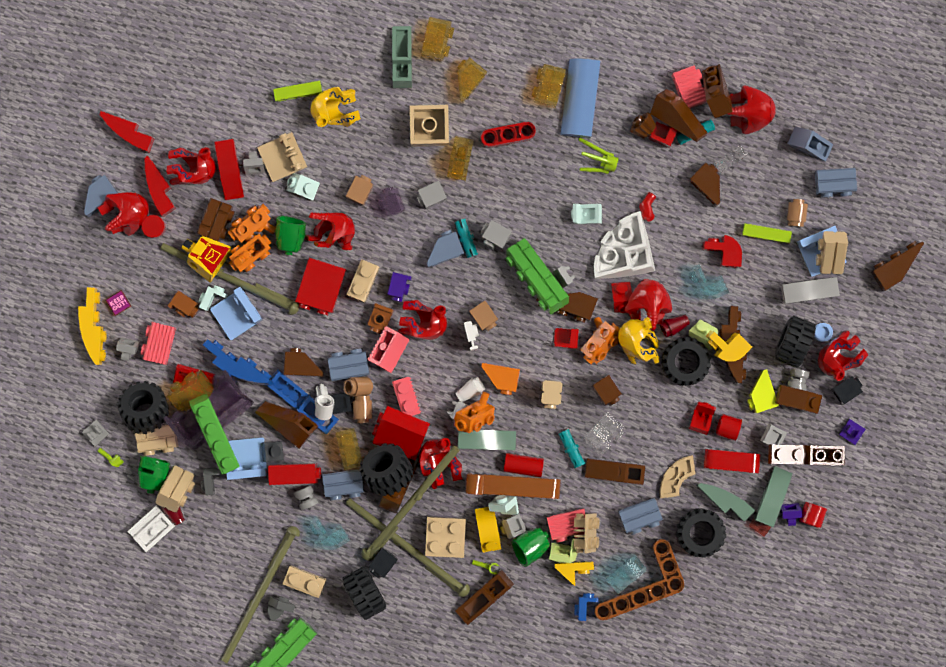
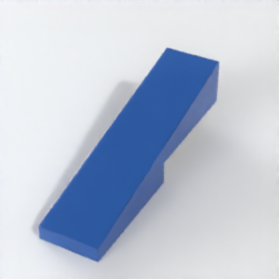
(306, 404)

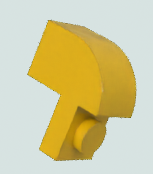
(730, 350)
(487, 529)

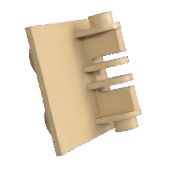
(282, 157)
(590, 523)

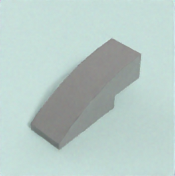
(810, 290)

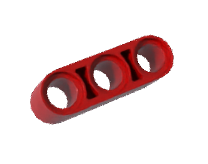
(514, 128)
(732, 461)

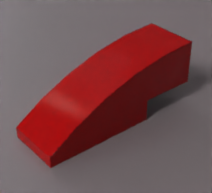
(128, 131)
(229, 169)
(158, 187)

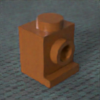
(184, 305)
(383, 311)

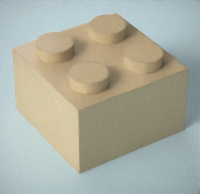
(429, 125)
(445, 537)

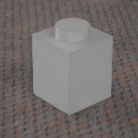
(431, 195)

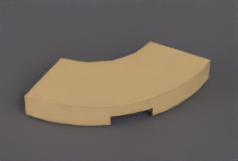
(675, 476)

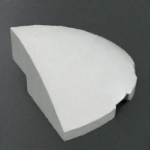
(624, 250)

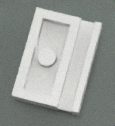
(471, 332)
(151, 528)

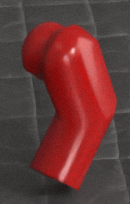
(645, 207)

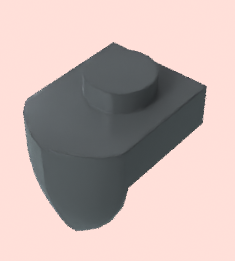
(207, 484)
(278, 605)

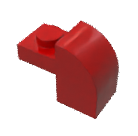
(730, 250)

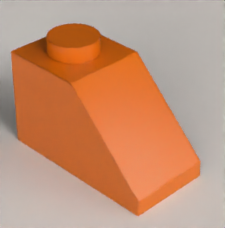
(502, 377)

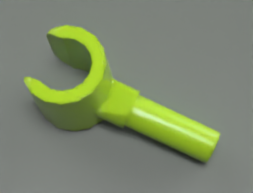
(115, 461)
(485, 565)

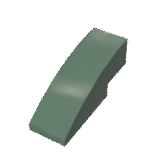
(402, 56)
(487, 440)
(773, 496)
(725, 500)

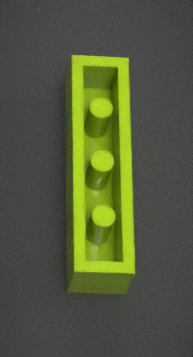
(297, 91)
(766, 233)

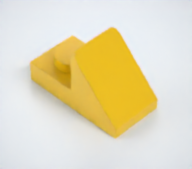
(568, 569)

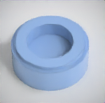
(823, 332)

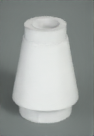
(471, 389)

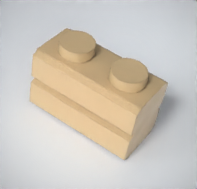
(832, 253)
(363, 281)
(551, 394)
(161, 439)
(175, 489)
(304, 581)

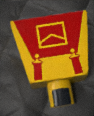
(206, 256)

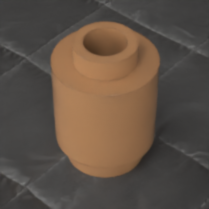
(797, 213)
(358, 386)
(362, 409)

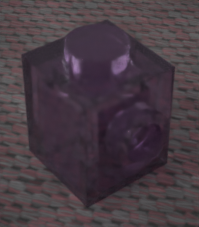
(391, 201)

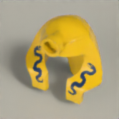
(326, 111)
(630, 336)

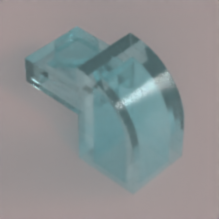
(707, 289)
(328, 540)
(627, 573)

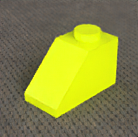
(762, 394)

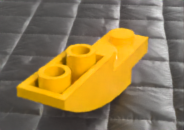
(92, 335)

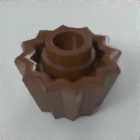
(643, 125)

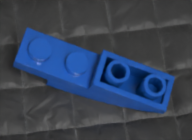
(242, 369)

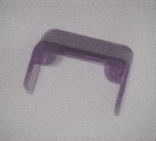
(228, 402)

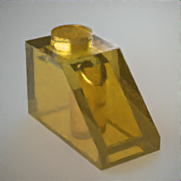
(469, 77)
(460, 158)

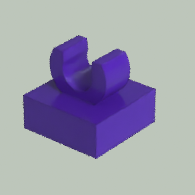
(852, 431)
(791, 512)

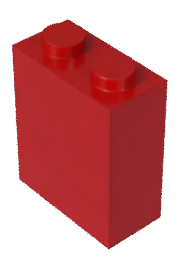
(320, 286)
(400, 430)
(294, 474)

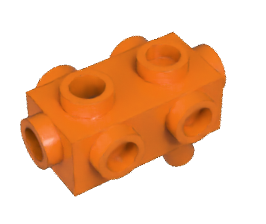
(255, 220)
(245, 256)
(601, 341)
(475, 415)

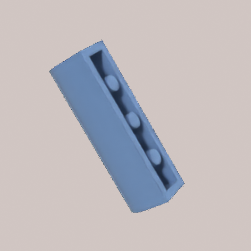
(580, 98)

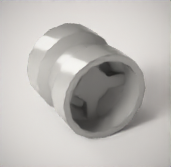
(798, 383)
(305, 493)

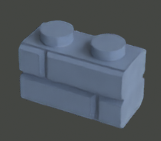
(835, 181)
(349, 365)
(342, 484)
(640, 515)

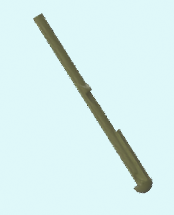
(258, 290)
(292, 531)
(370, 553)
(430, 565)

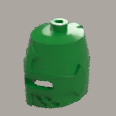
(289, 234)
(154, 481)
(530, 546)

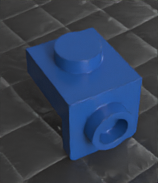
(581, 609)

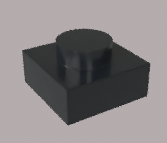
(341, 403)
(272, 451)

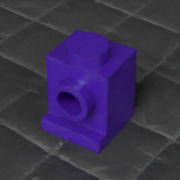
(399, 286)

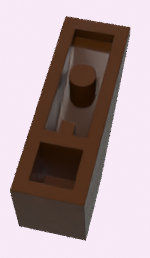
(676, 113)

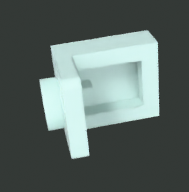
(302, 186)
(587, 214)
(206, 298)
(504, 504)

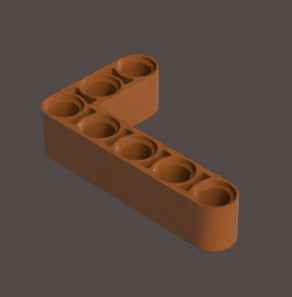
(512, 486)
(646, 589)

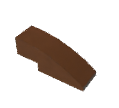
(484, 597)

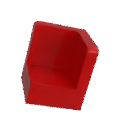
(663, 135)
(566, 338)

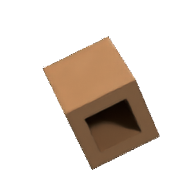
(360, 190)
(484, 316)

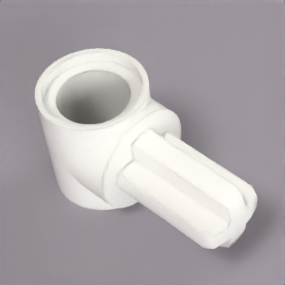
(323, 403)

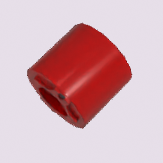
(153, 226)
(728, 427)
(813, 515)

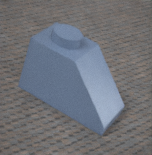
(810, 143)
(96, 194)
(445, 249)

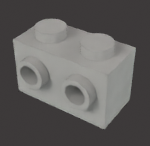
(495, 235)

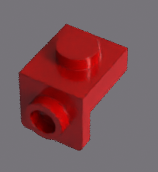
(621, 293)
(702, 417)

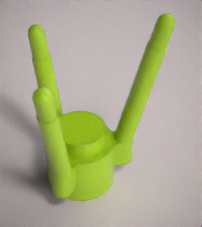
(608, 161)

